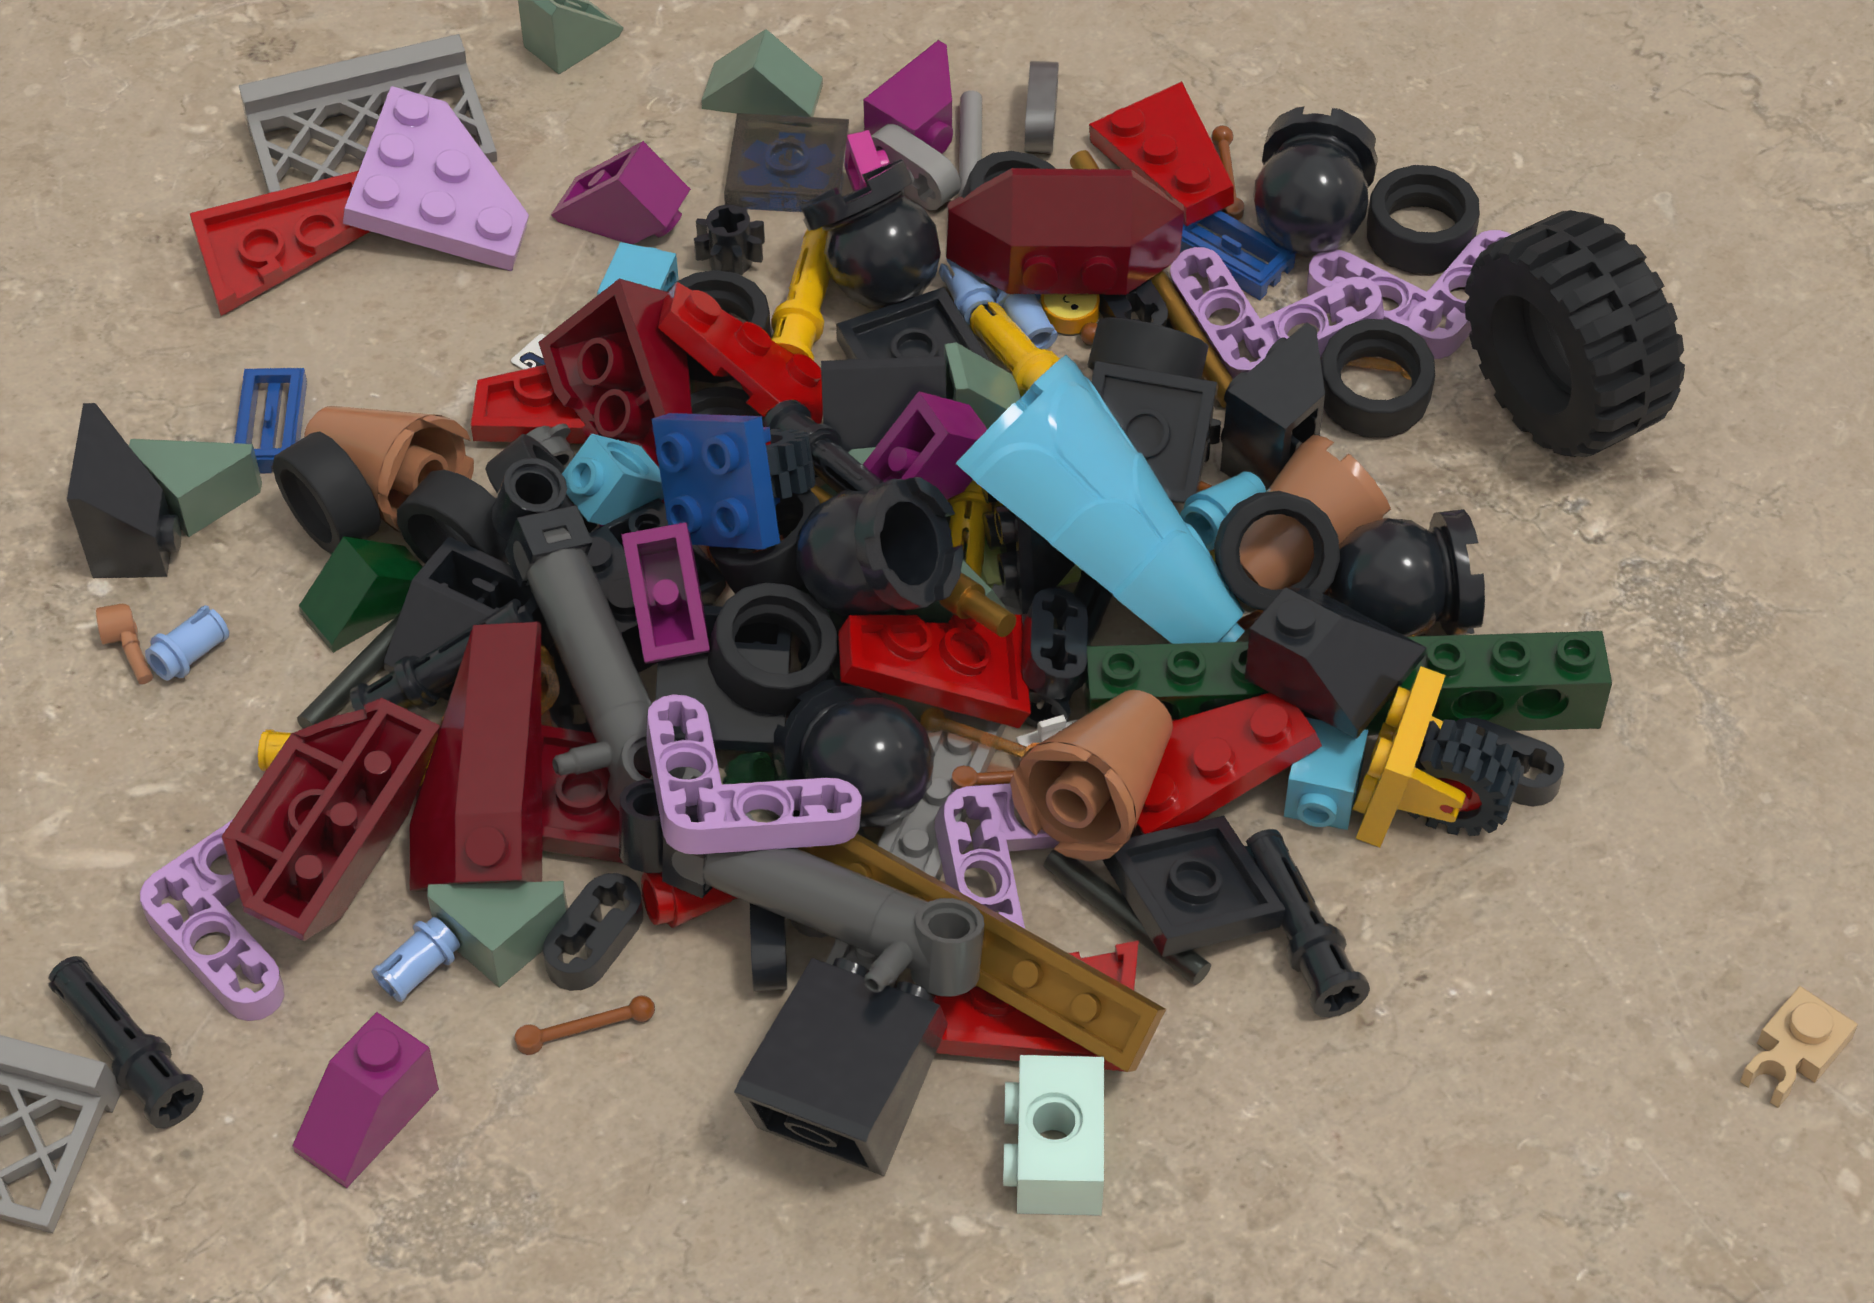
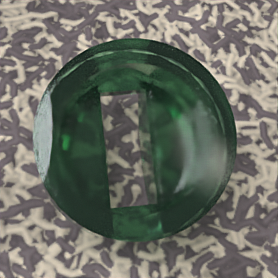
(750, 769)

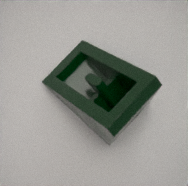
(358, 590)

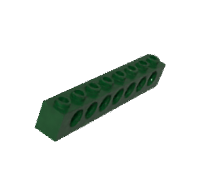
(1498, 678)

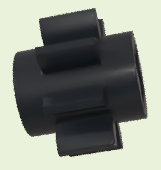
(729, 239)

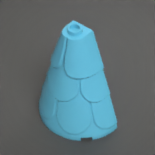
(1095, 499)

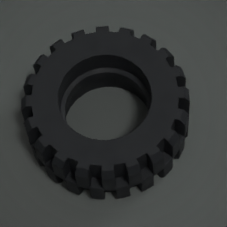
(1574, 333)

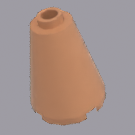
(395, 449)
(1278, 547)
(1094, 776)

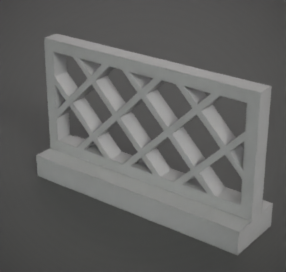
(357, 90)
(55, 1081)

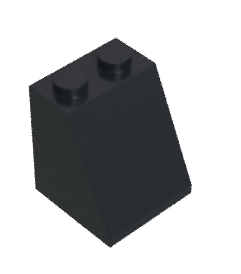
(843, 1064)

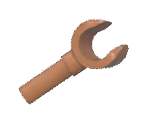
(117, 625)

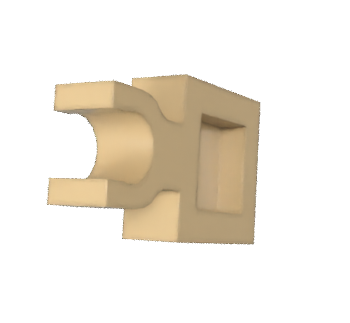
(1800, 1038)

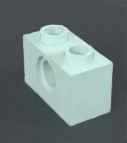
(1066, 1172)

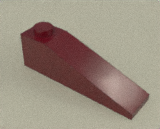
(619, 365)
(484, 779)

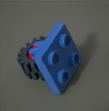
(729, 476)

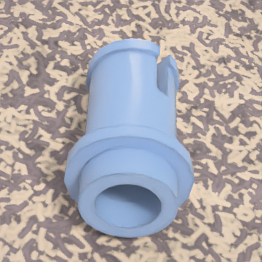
(967, 289)
(1029, 316)
(174, 652)
(416, 958)

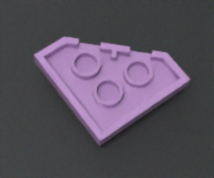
(434, 185)

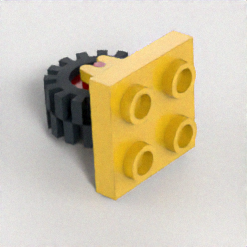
(1434, 769)

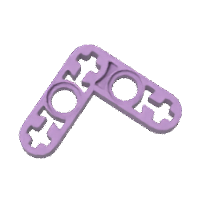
(1417, 308)
(1264, 332)
(723, 807)
(991, 842)
(205, 899)

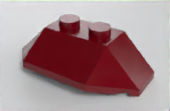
(1065, 231)
(326, 815)

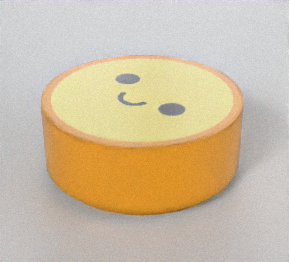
(1070, 311)

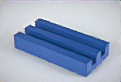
(1249, 272)
(294, 410)

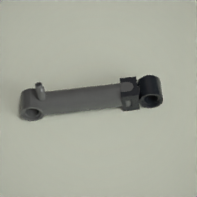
(550, 556)
(932, 938)

